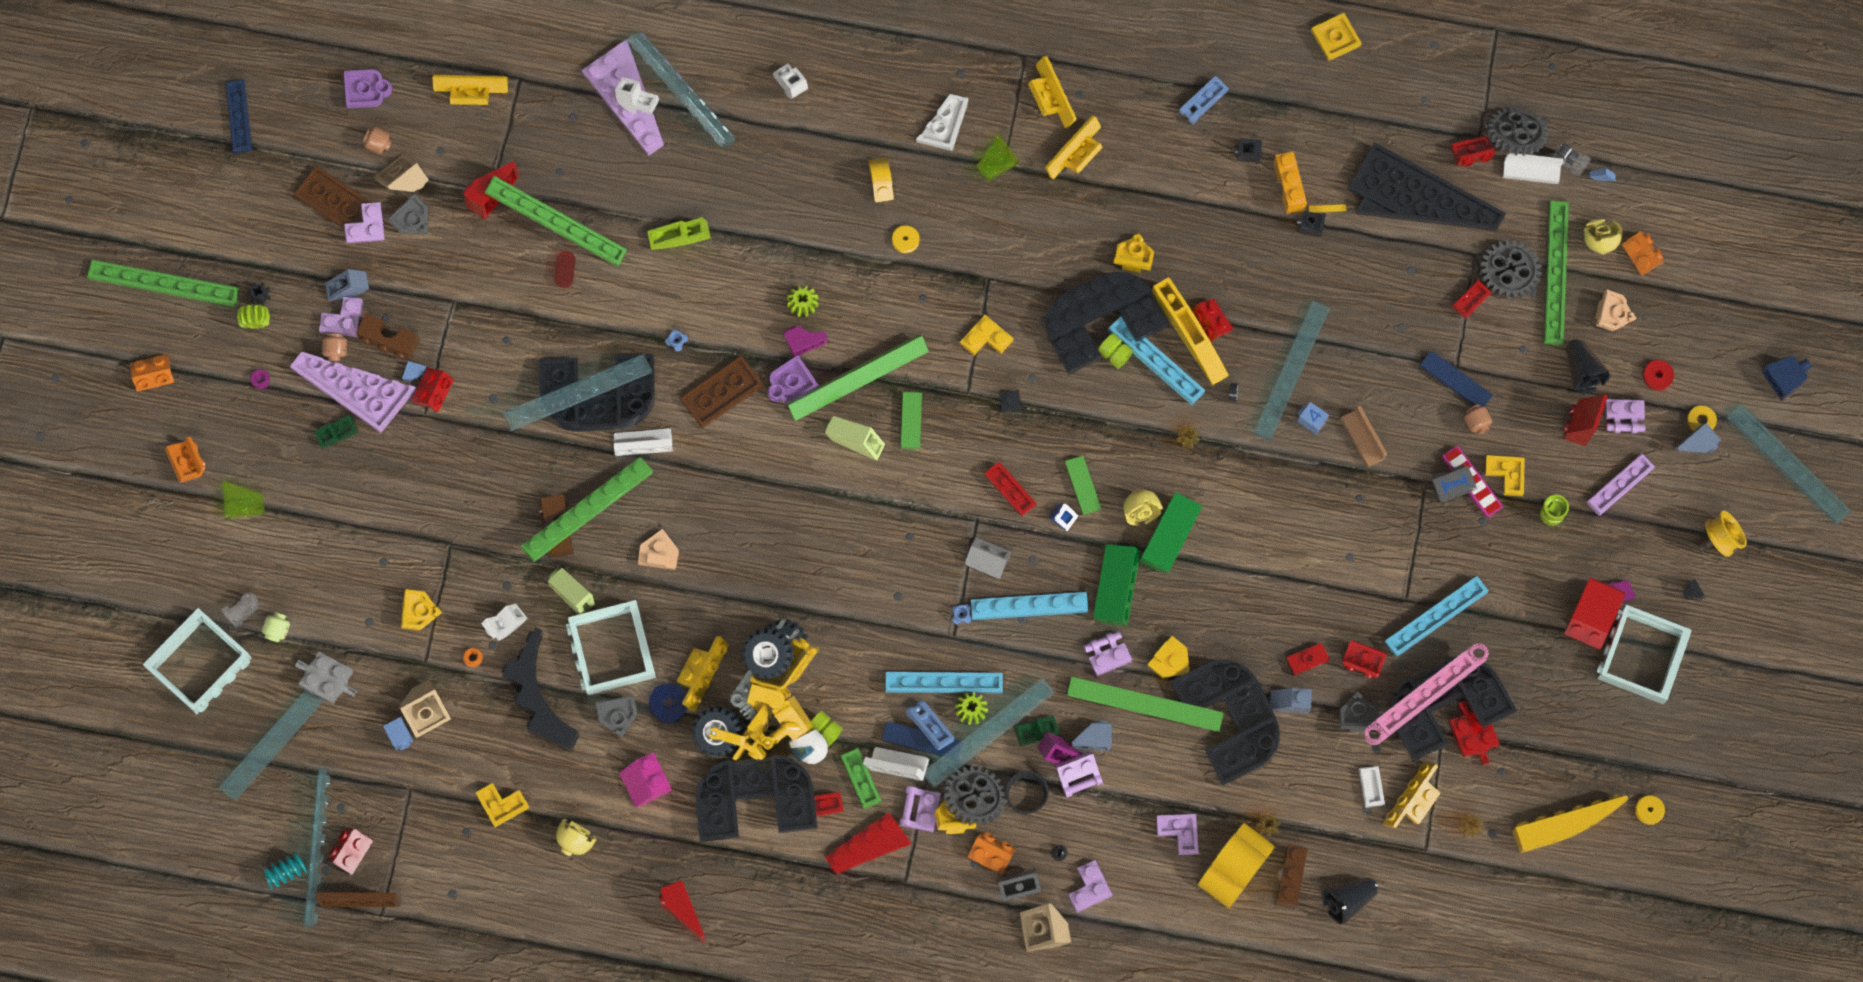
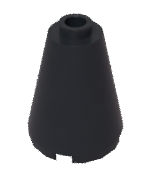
(1585, 367)
(1348, 898)

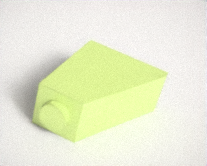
(855, 437)
(571, 591)

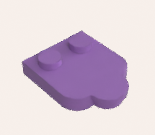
(365, 88)
(790, 381)

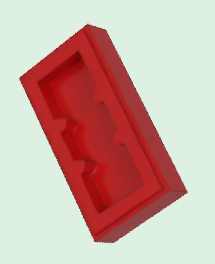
(1471, 299)
(1307, 659)

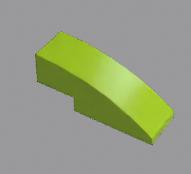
(679, 234)

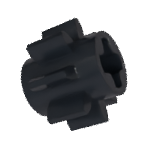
(257, 289)

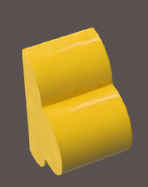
(1236, 865)

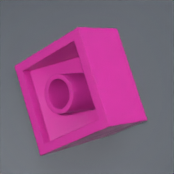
(645, 780)

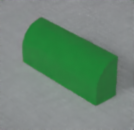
(1170, 533)
(1116, 585)

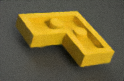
(986, 332)
(1511, 469)
(501, 809)

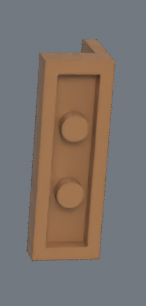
(1364, 437)

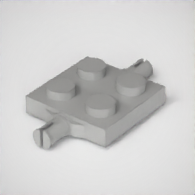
(326, 678)

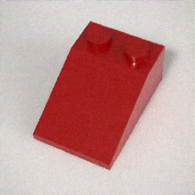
(475, 193)
(1584, 419)
(1594, 613)
(679, 906)

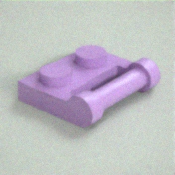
(1075, 769)
(927, 805)

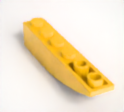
(1189, 330)
(1563, 825)

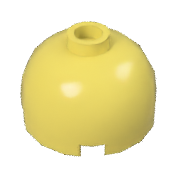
(1602, 236)
(1142, 506)
(574, 838)

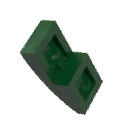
(336, 432)
(1036, 730)

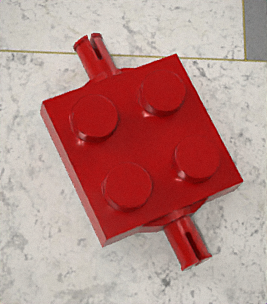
(1471, 737)

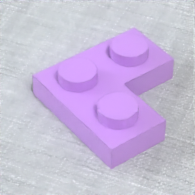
(370, 229)
(347, 322)
(1183, 827)
(1095, 888)

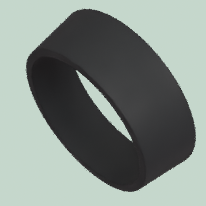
(1028, 774)

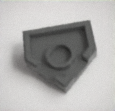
(411, 217)
(617, 713)
(1357, 714)

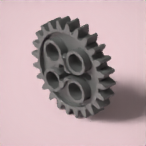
(1517, 131)
(1503, 255)
(974, 796)

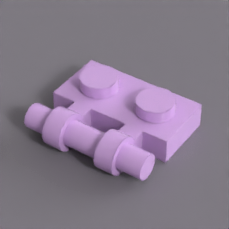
(1625, 410)
(1110, 659)

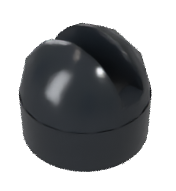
(1055, 852)

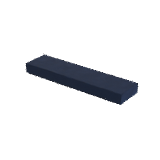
(238, 116)
(1455, 380)
(913, 739)

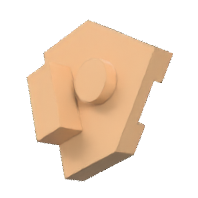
(1613, 311)
(659, 552)

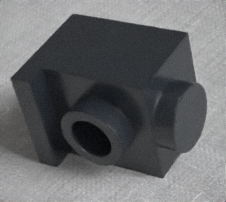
(1251, 145)
(1307, 228)

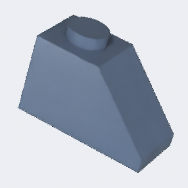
(347, 284)
(1700, 441)
(1291, 700)
(1095, 737)

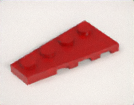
(873, 842)

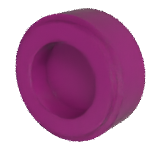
(260, 379)

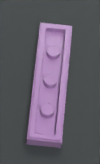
(1620, 484)

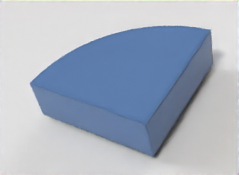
(1602, 175)
(413, 371)

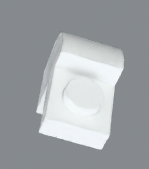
(791, 80)
(632, 98)
(505, 622)

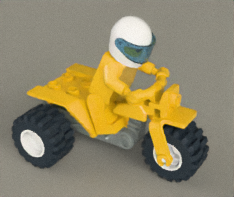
(774, 660)

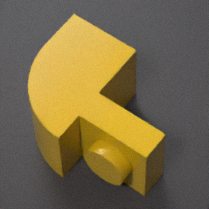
(881, 179)

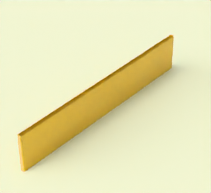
(1327, 208)

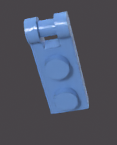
(1204, 99)
(930, 725)

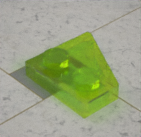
(997, 160)
(241, 502)

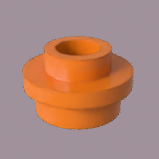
(472, 651)

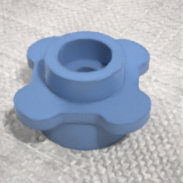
(675, 334)
(961, 609)

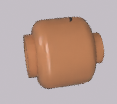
(377, 140)
(334, 347)
(1478, 419)

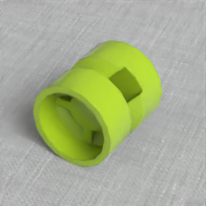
(1118, 353)
(1554, 510)
(826, 728)

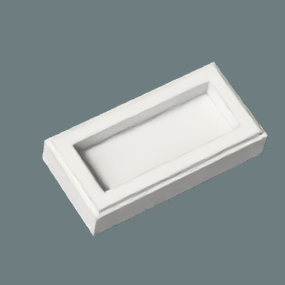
(1371, 786)

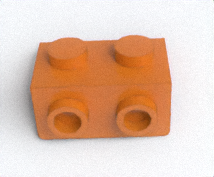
(1643, 252)
(151, 372)
(185, 460)
(991, 852)

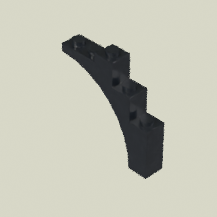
(523, 674)

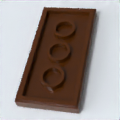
(331, 198)
(721, 392)
(358, 899)

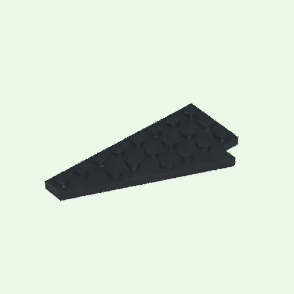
(1406, 191)

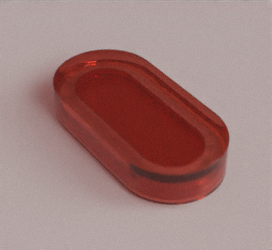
(565, 269)

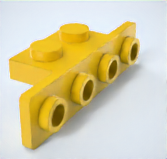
(470, 89)
(1050, 94)
(1077, 151)
(700, 671)
(1416, 798)

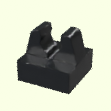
(1694, 591)

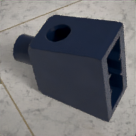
(1786, 375)

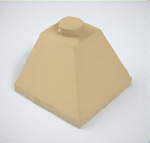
(402, 175)
(424, 709)
(1044, 928)

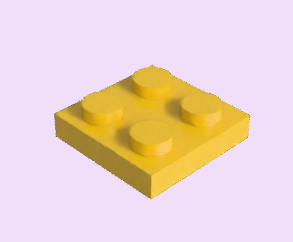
(1336, 37)

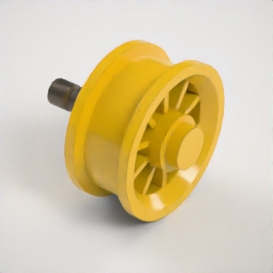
(1724, 534)

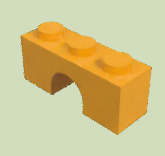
(1288, 173)

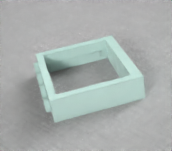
(600, 615)
(1656, 622)
(176, 640)

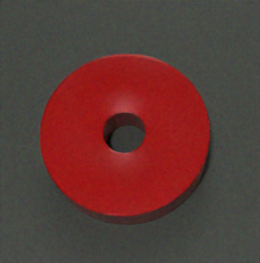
(1654, 382)

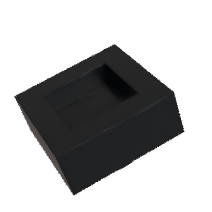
(1010, 401)

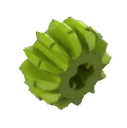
(802, 294)
(253, 316)
(979, 708)

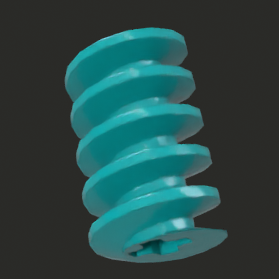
(284, 870)

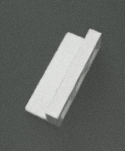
(1532, 168)
(643, 442)
(897, 763)

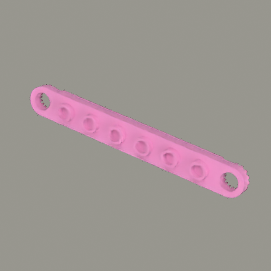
(1426, 694)

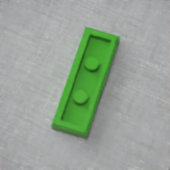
(911, 420)
(1082, 485)
(860, 778)

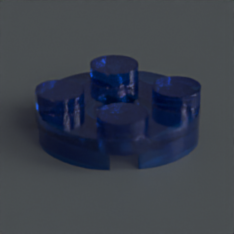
(661, 694)

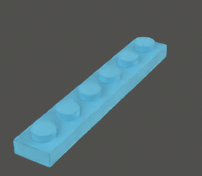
(1159, 363)
(1029, 606)
(1436, 616)
(944, 682)

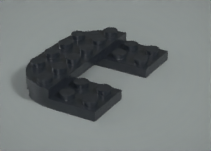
(1095, 299)
(606, 410)
(1479, 688)
(1250, 711)
(749, 780)

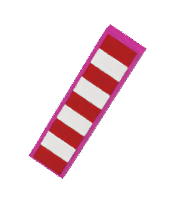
(1483, 495)

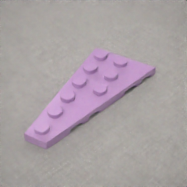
(605, 76)
(361, 392)

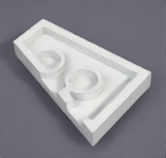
(945, 126)

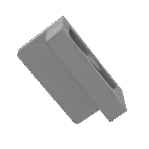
(987, 558)

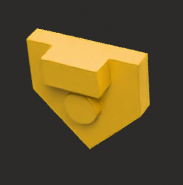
(1134, 254)
(417, 610)
(1170, 659)
(947, 822)

